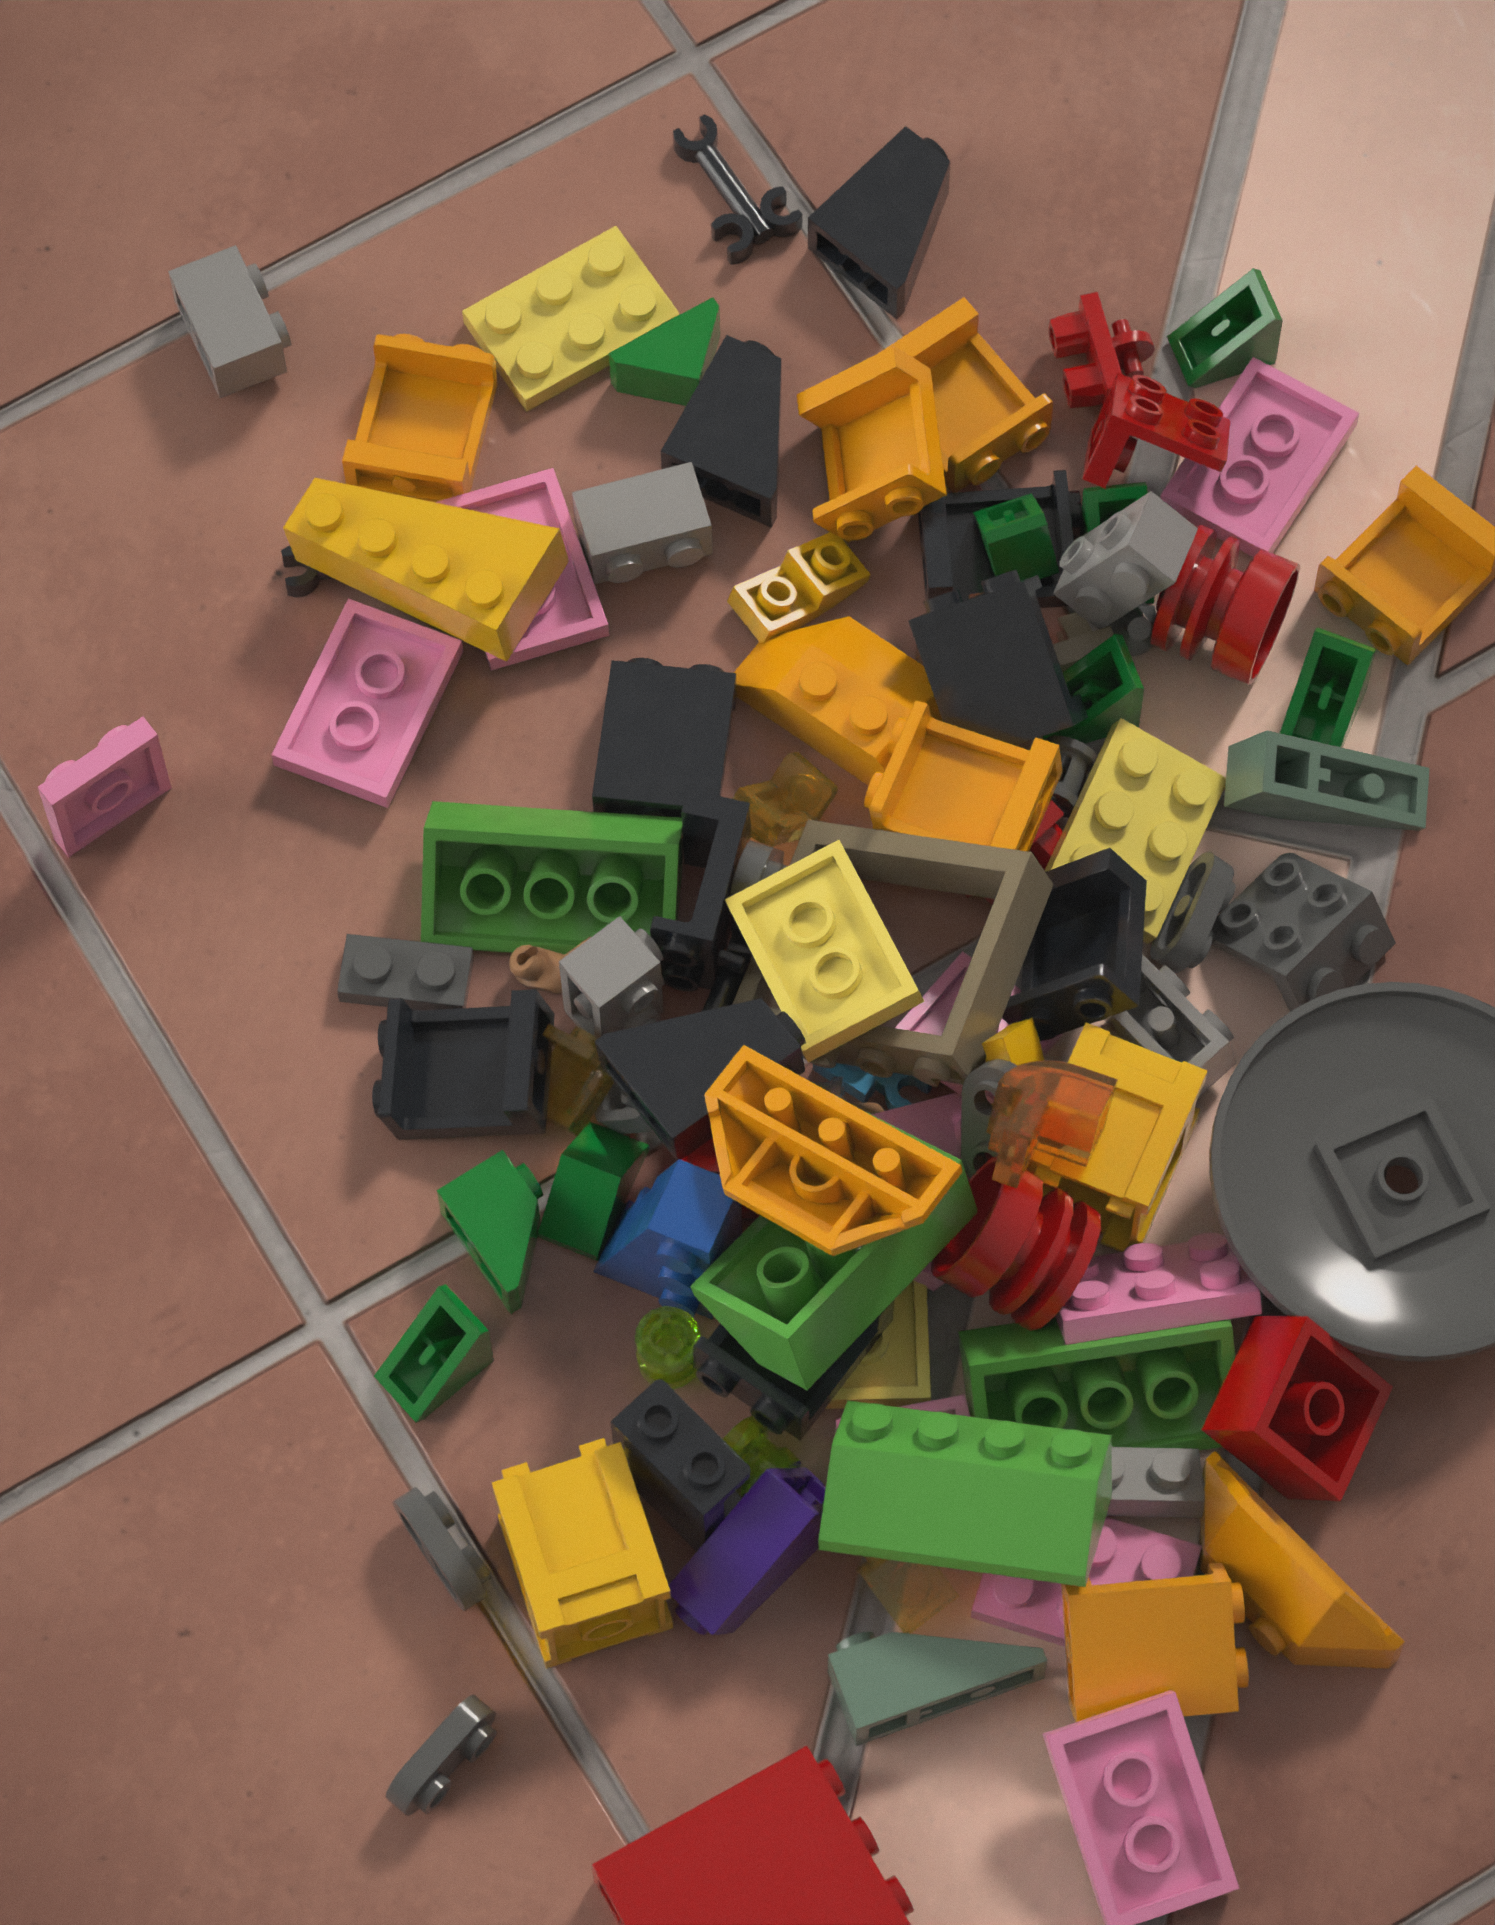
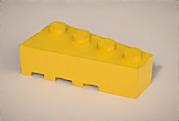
(435, 561)

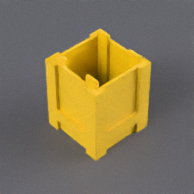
(1141, 1140)
(582, 1553)

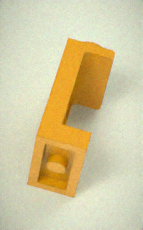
(978, 400)
(422, 419)
(876, 443)
(1411, 568)
(962, 784)
(1153, 1639)

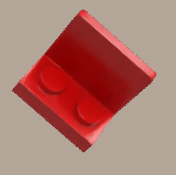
(1145, 411)

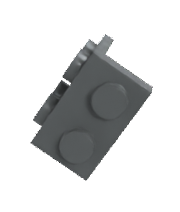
(1304, 929)

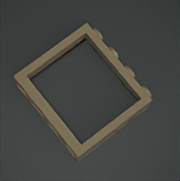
(949, 866)

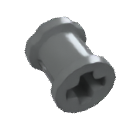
(1074, 769)

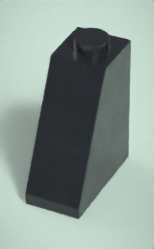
(884, 219)
(734, 430)
(675, 1061)

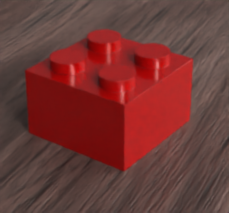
(1297, 1408)

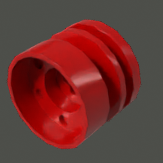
(1226, 605)
(1020, 1248)

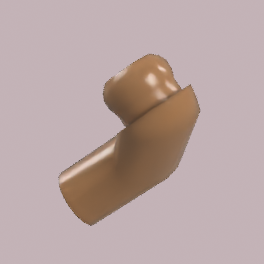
(538, 967)

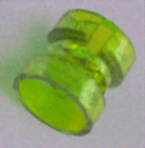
(669, 1358)
(753, 1445)

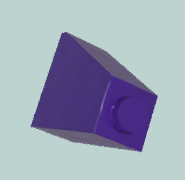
(751, 1551)

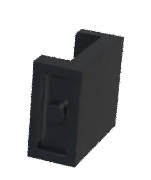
(954, 548)
(995, 662)
(662, 736)
(713, 839)
(1084, 948)
(465, 1069)
(773, 1399)
(679, 1462)

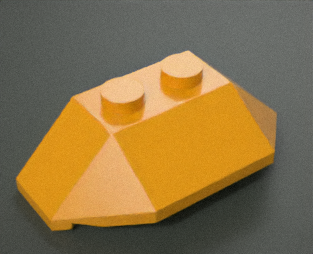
(836, 690)
(818, 1159)
(1286, 1587)

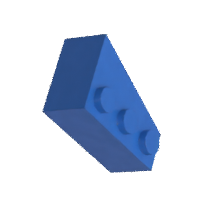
(672, 1236)

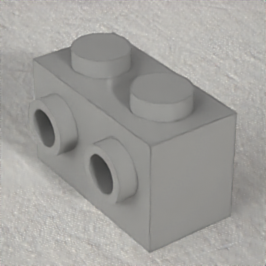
(229, 320)
(643, 524)
(1125, 560)
(613, 980)
(1173, 1026)

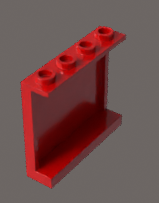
(757, 1856)

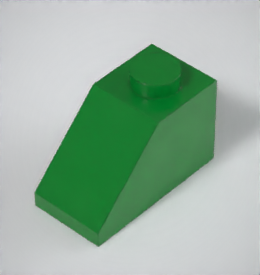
(497, 1222)

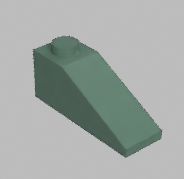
(1324, 783)
(913, 1678)

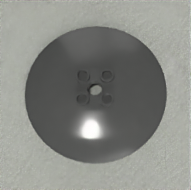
(1303, 1155)

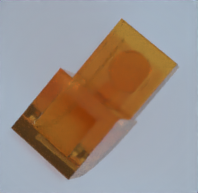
(1047, 1110)

